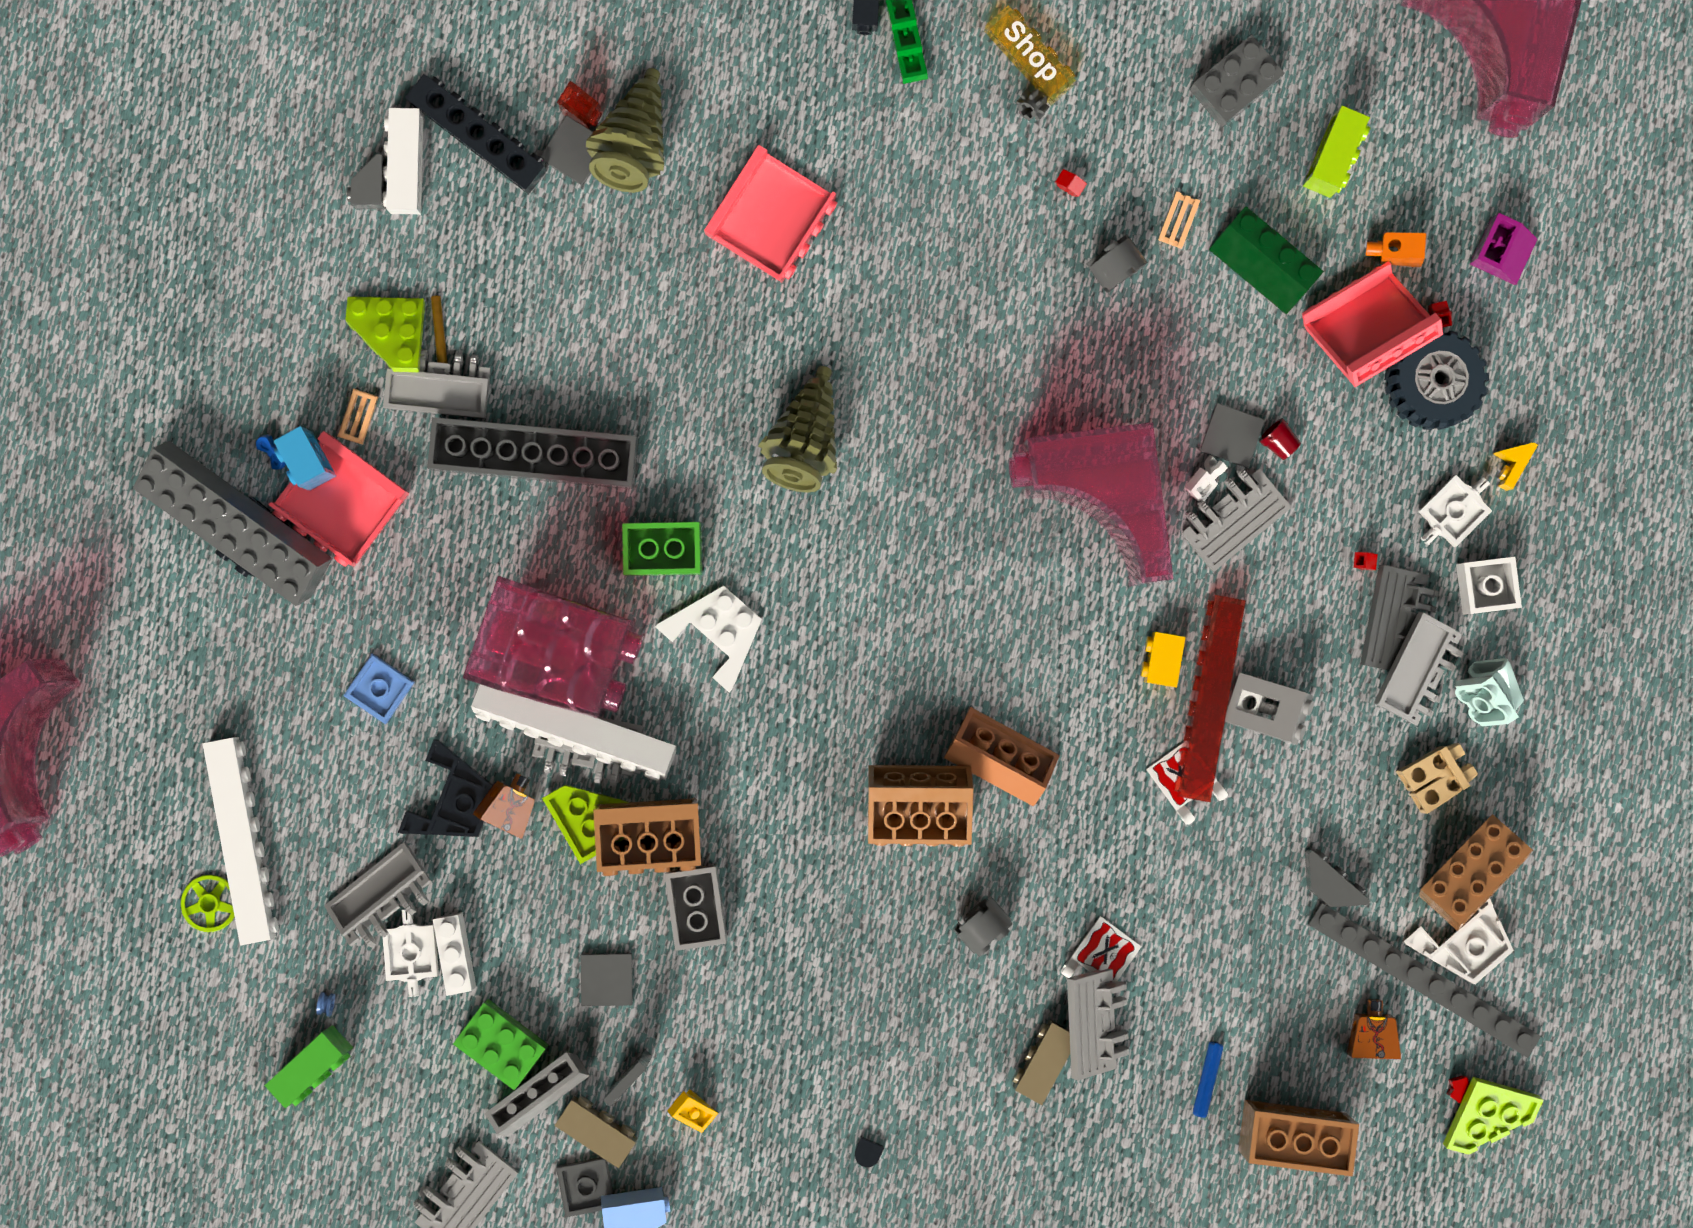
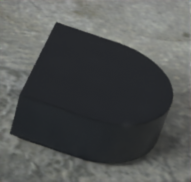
(868, 1152)

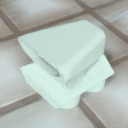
(1490, 692)

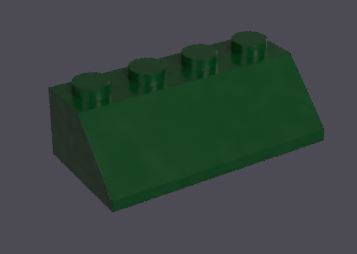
(1266, 260)

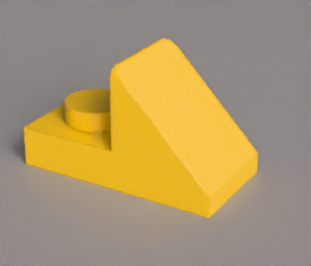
(1518, 459)
(692, 1111)

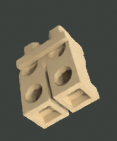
(1439, 776)

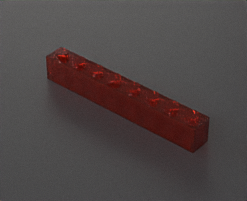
(1210, 699)

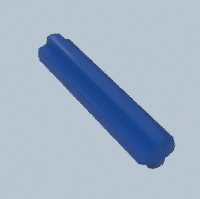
(1208, 1079)

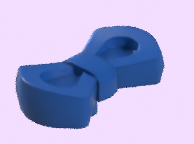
(266, 444)

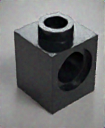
(865, 16)

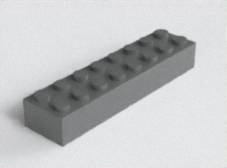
(533, 453)
(232, 523)

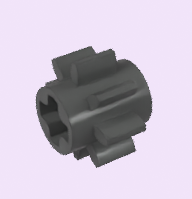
(1032, 104)

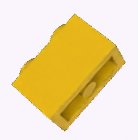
(1163, 659)

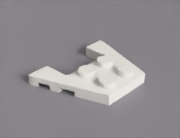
(725, 623)
(1472, 949)

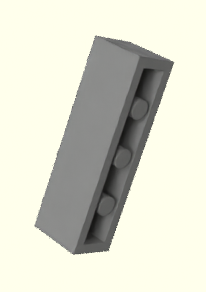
(537, 1094)

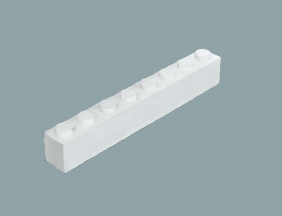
(576, 730)
(240, 841)

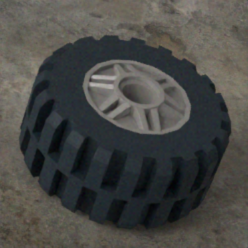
(1459, 387)

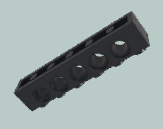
(422, 97)

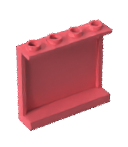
(770, 215)
(1370, 325)
(347, 509)

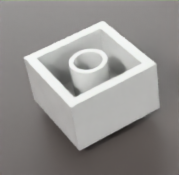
(1488, 585)

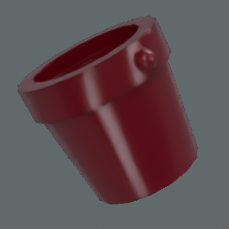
(1280, 439)

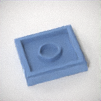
(379, 688)

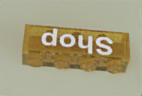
(1029, 54)

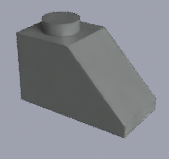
(368, 185)

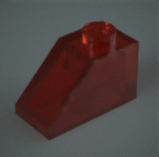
(579, 106)

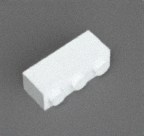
(454, 953)

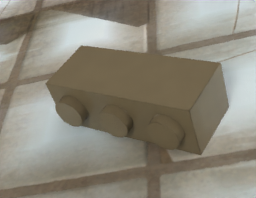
(1043, 1062)
(597, 1131)

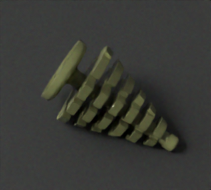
(629, 141)
(803, 438)

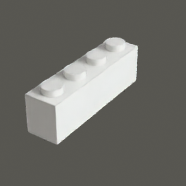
(404, 161)

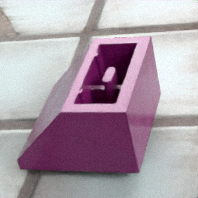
(1504, 248)

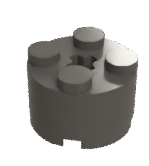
(1116, 263)
(983, 925)

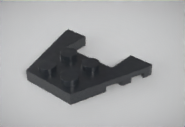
(457, 802)

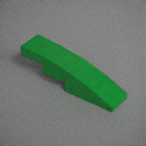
(906, 40)

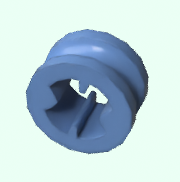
(325, 1004)

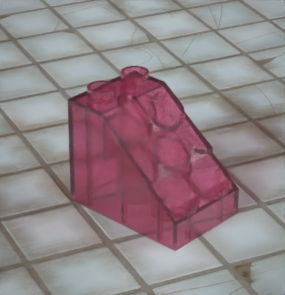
(552, 649)

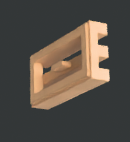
(1186, 199)
(373, 401)

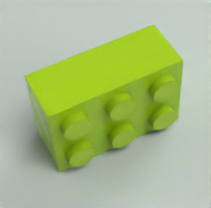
(1337, 152)

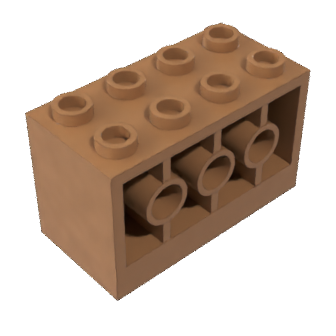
(920, 805)
(644, 818)
(1475, 872)
(1298, 1138)

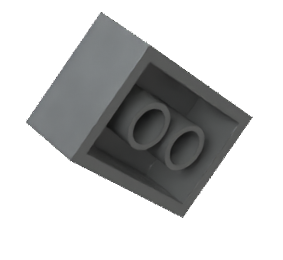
(1237, 81)

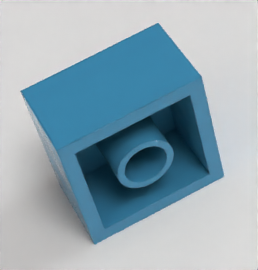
(304, 458)

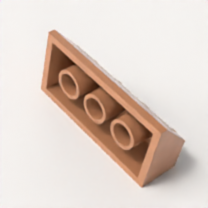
(1002, 756)

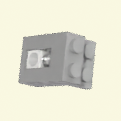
(1289, 715)

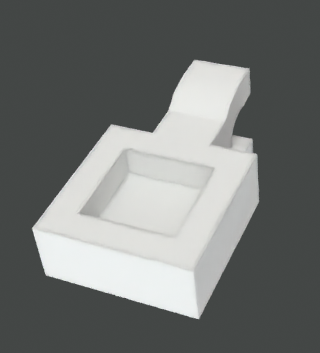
(1204, 481)

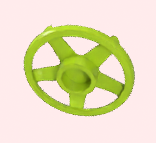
(208, 903)

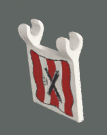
(1164, 775)
(1101, 950)

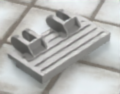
(438, 390)
(1237, 521)
(1418, 668)
(581, 760)
(376, 894)
(1089, 1021)
(468, 1193)

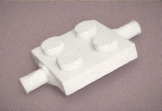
(1455, 511)
(410, 953)

